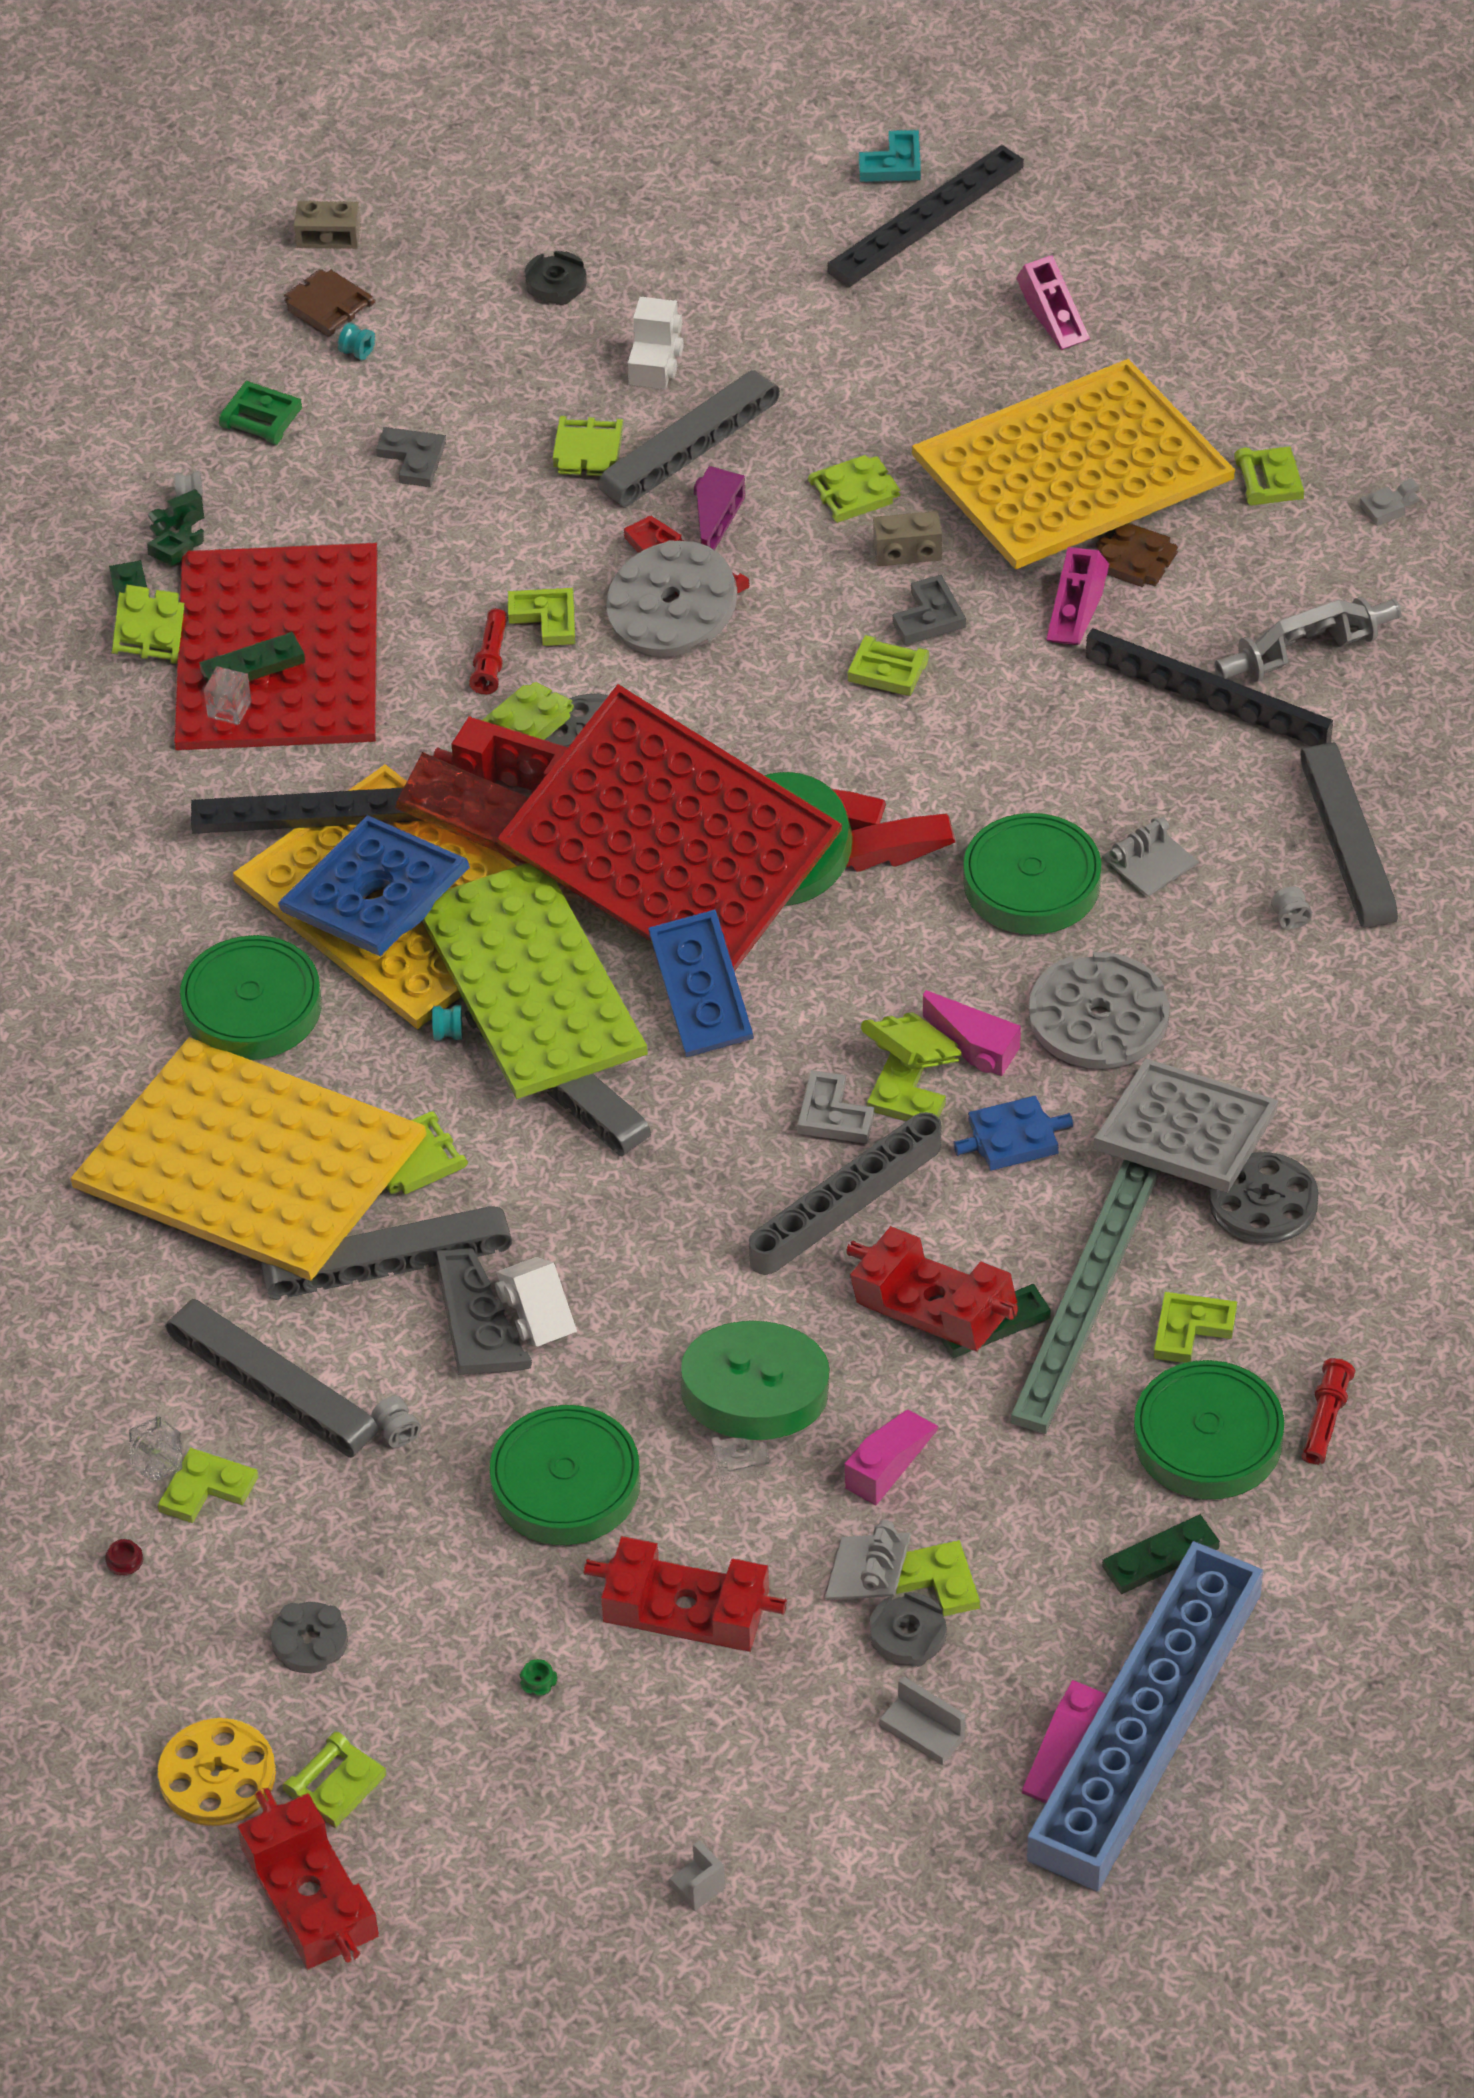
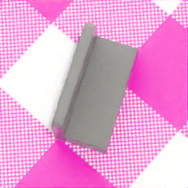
(924, 1721)

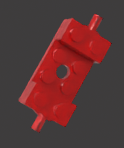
(501, 754)
(900, 1280)
(644, 1595)
(291, 1848)

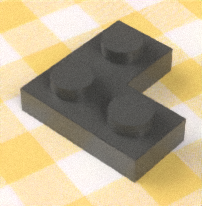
(418, 450)
(935, 613)

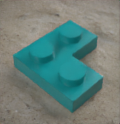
(897, 164)

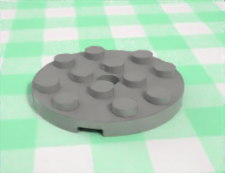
(669, 629)
(1126, 988)

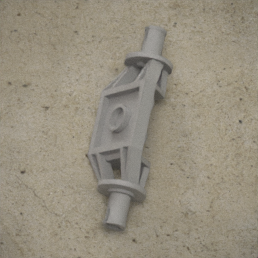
(1336, 616)

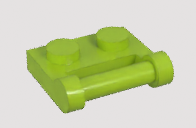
(1279, 473)
(887, 666)
(344, 1786)

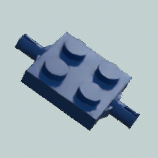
(1013, 1133)

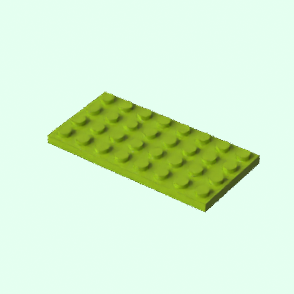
(531, 980)

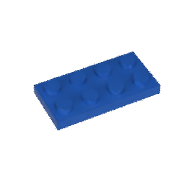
(700, 983)

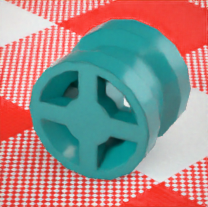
(356, 341)
(447, 1023)

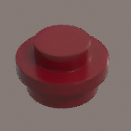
(124, 1557)

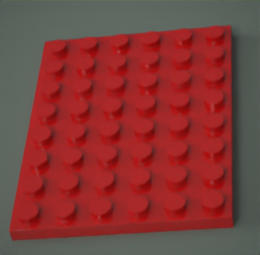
(266, 592)
(668, 826)

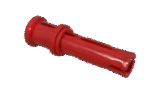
(488, 659)
(1330, 1397)

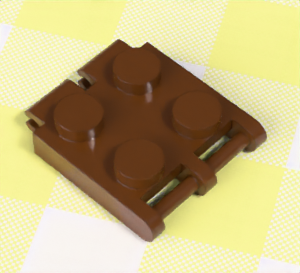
(327, 301)
(1136, 554)

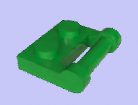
(262, 404)

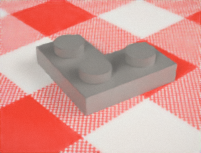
(827, 1117)

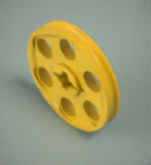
(199, 1769)

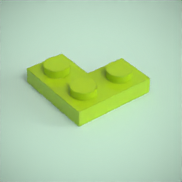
(550, 607)
(897, 1093)
(1190, 1315)
(204, 1476)
(944, 1569)

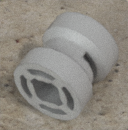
(394, 1419)

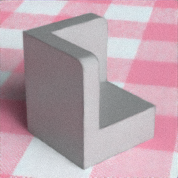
(700, 1878)

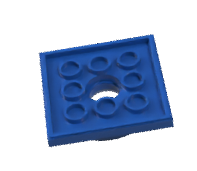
(371, 860)

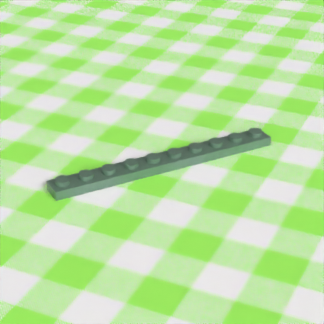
(1084, 1297)

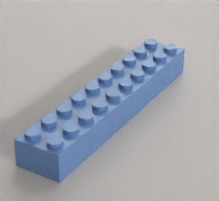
(1144, 1716)

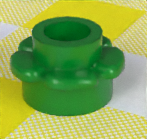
(535, 1669)

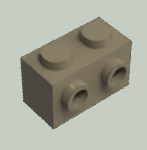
(327, 224)
(907, 538)

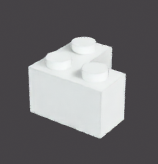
(655, 343)
(539, 1300)

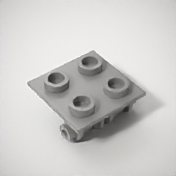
(1150, 857)
(869, 1564)

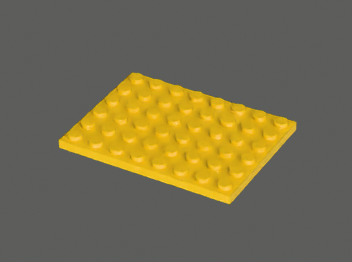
(1072, 463)
(410, 972)
(249, 1158)

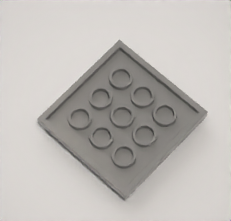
(1186, 1125)

